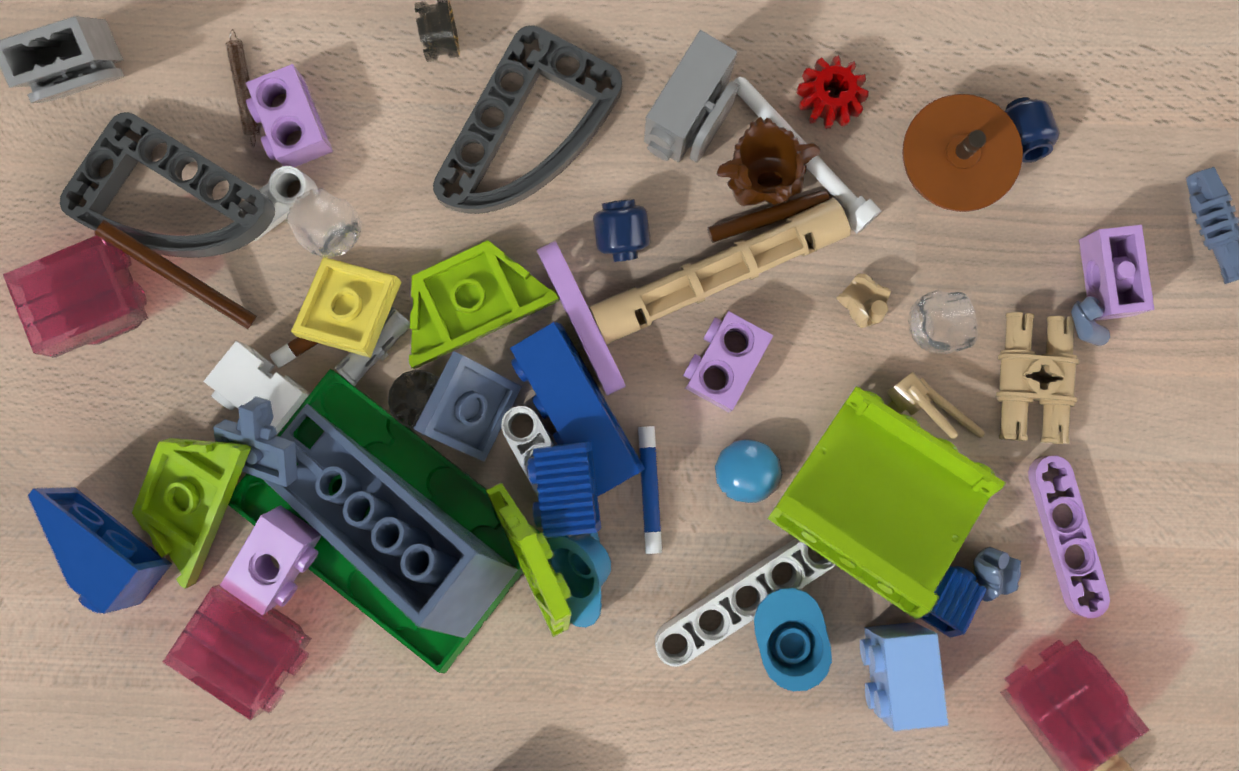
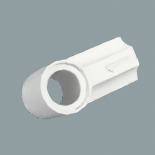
(277, 192)

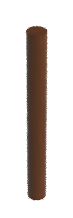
(174, 274)

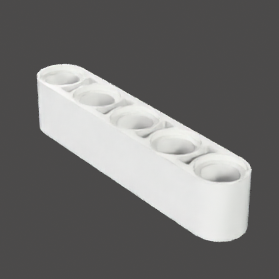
(723, 600)

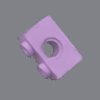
(1117, 271)
(253, 574)

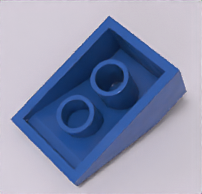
(96, 551)

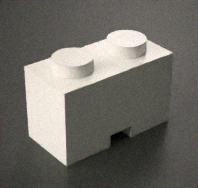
(247, 374)

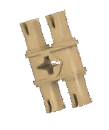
(1018, 391)

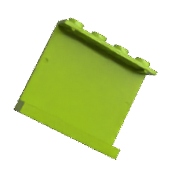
(886, 501)

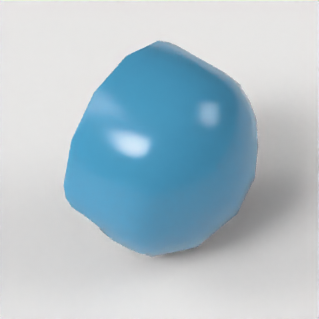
(748, 471)

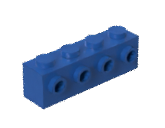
(575, 403)

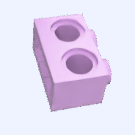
(295, 114)
(735, 366)

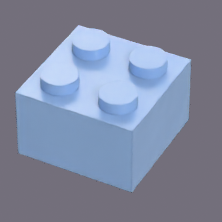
(904, 676)

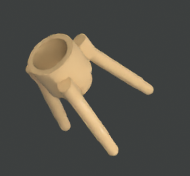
(916, 393)

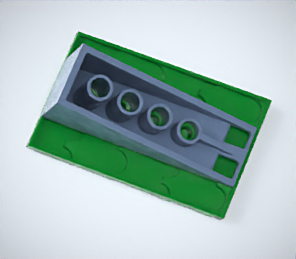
(396, 520)

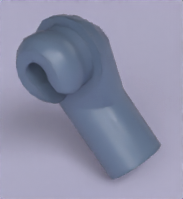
(1086, 327)

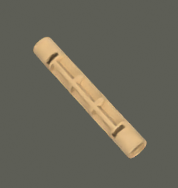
(745, 260)

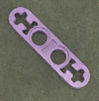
(581, 318)
(1077, 533)

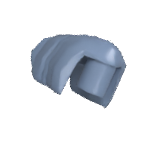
(997, 572)

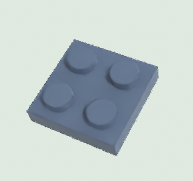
(467, 406)

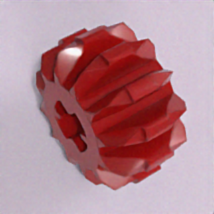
(838, 78)

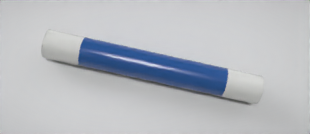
(650, 490)

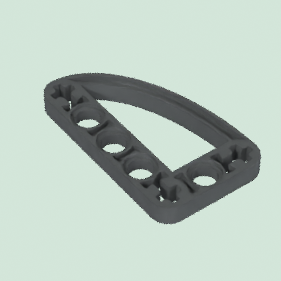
(474, 131)
(127, 153)

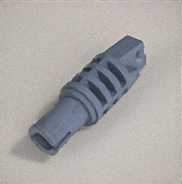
(1217, 220)

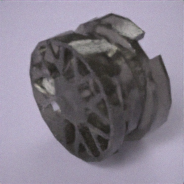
(410, 395)

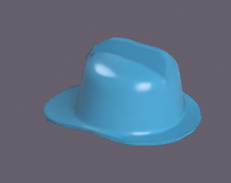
(585, 569)
(792, 639)

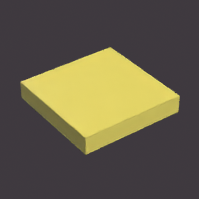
(346, 307)

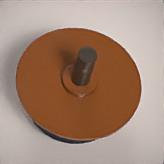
(962, 152)

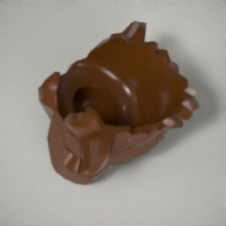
(767, 164)

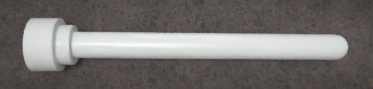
(857, 210)

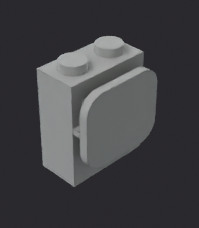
(61, 58)
(693, 101)

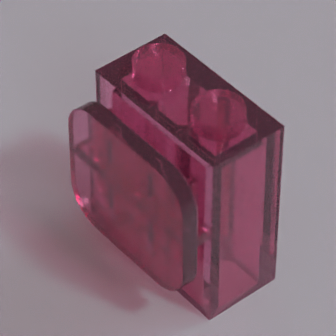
(76, 297)
(239, 652)
(1073, 707)

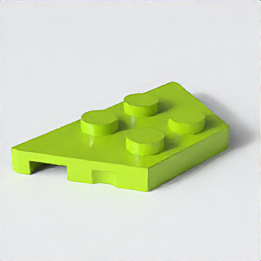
(470, 300)
(187, 499)
(532, 554)

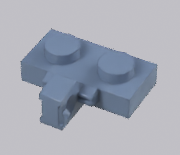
(270, 455)

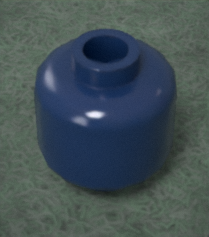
(1035, 126)
(621, 229)

